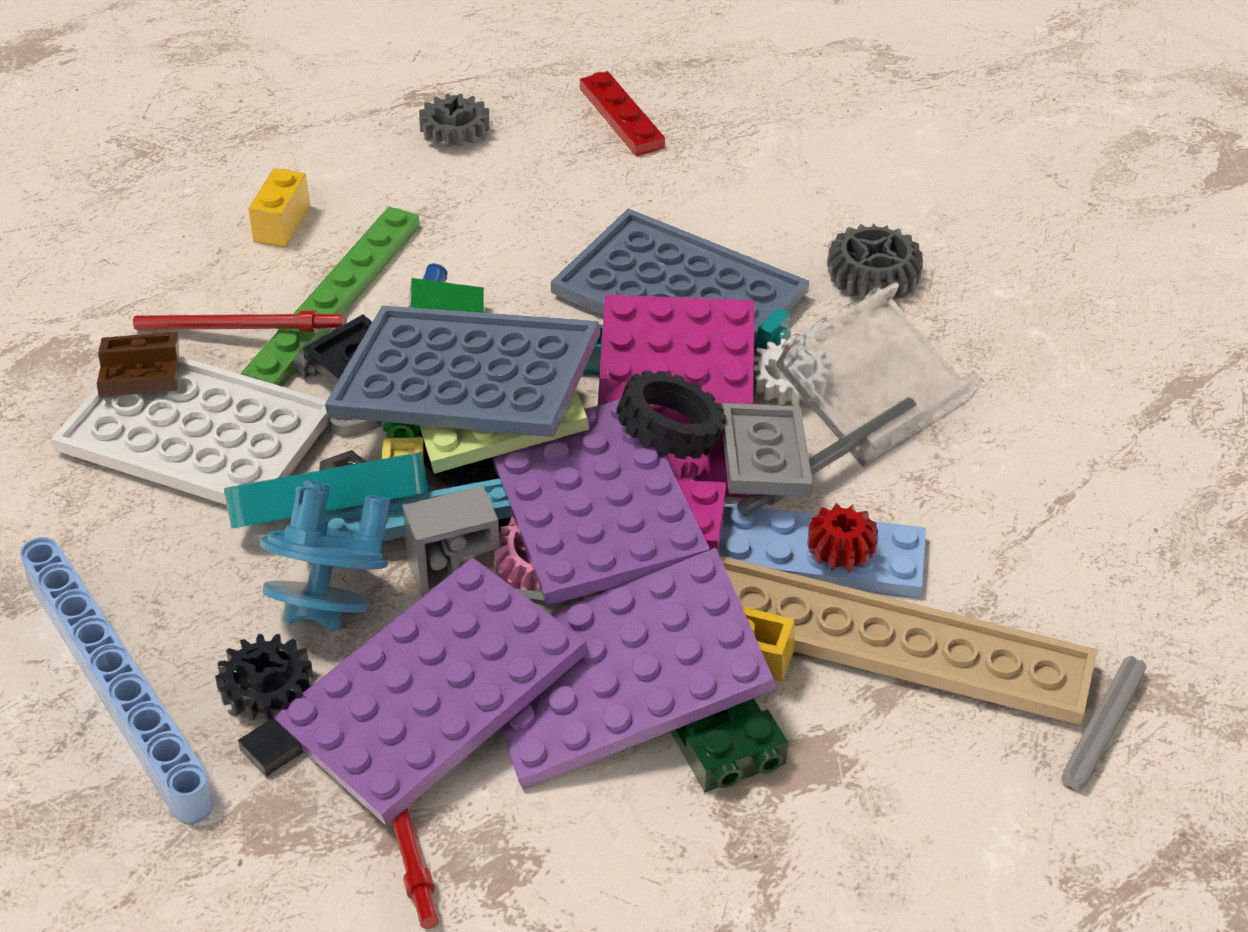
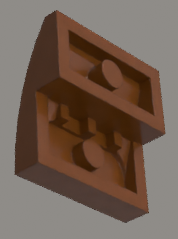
(138, 364)

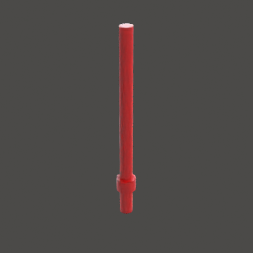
(304, 321)
(417, 879)

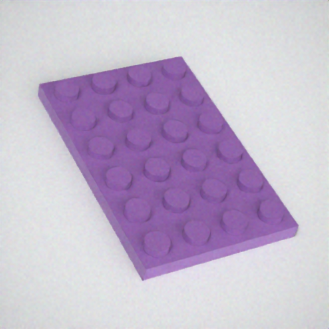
(597, 508)
(655, 662)
(430, 688)

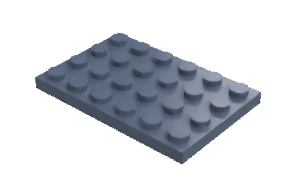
(660, 260)
(465, 370)

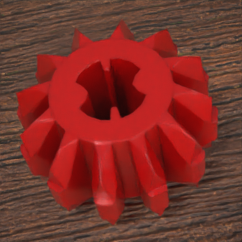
(842, 537)

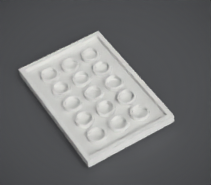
(203, 436)

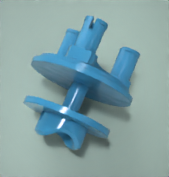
(325, 547)

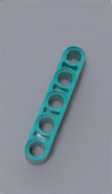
(350, 484)

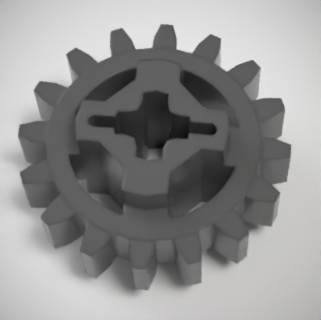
(454, 120)

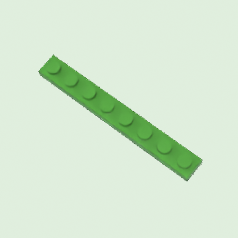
(336, 292)

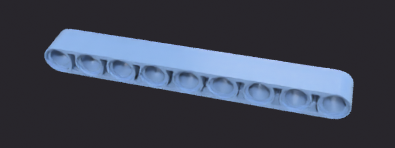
(118, 681)

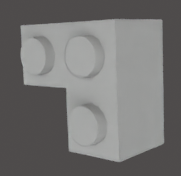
(446, 530)

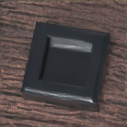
(269, 746)

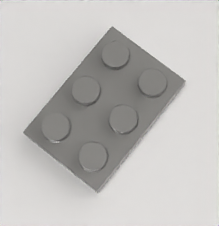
(766, 450)

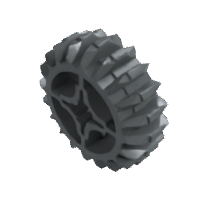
(874, 259)

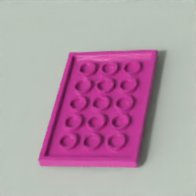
(686, 337)

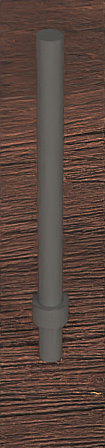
(831, 453)

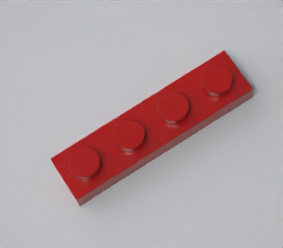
(622, 113)

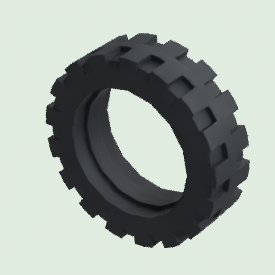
(665, 433)

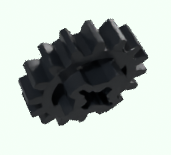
(267, 674)

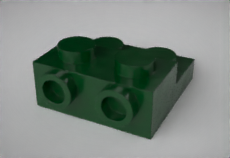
(732, 745)

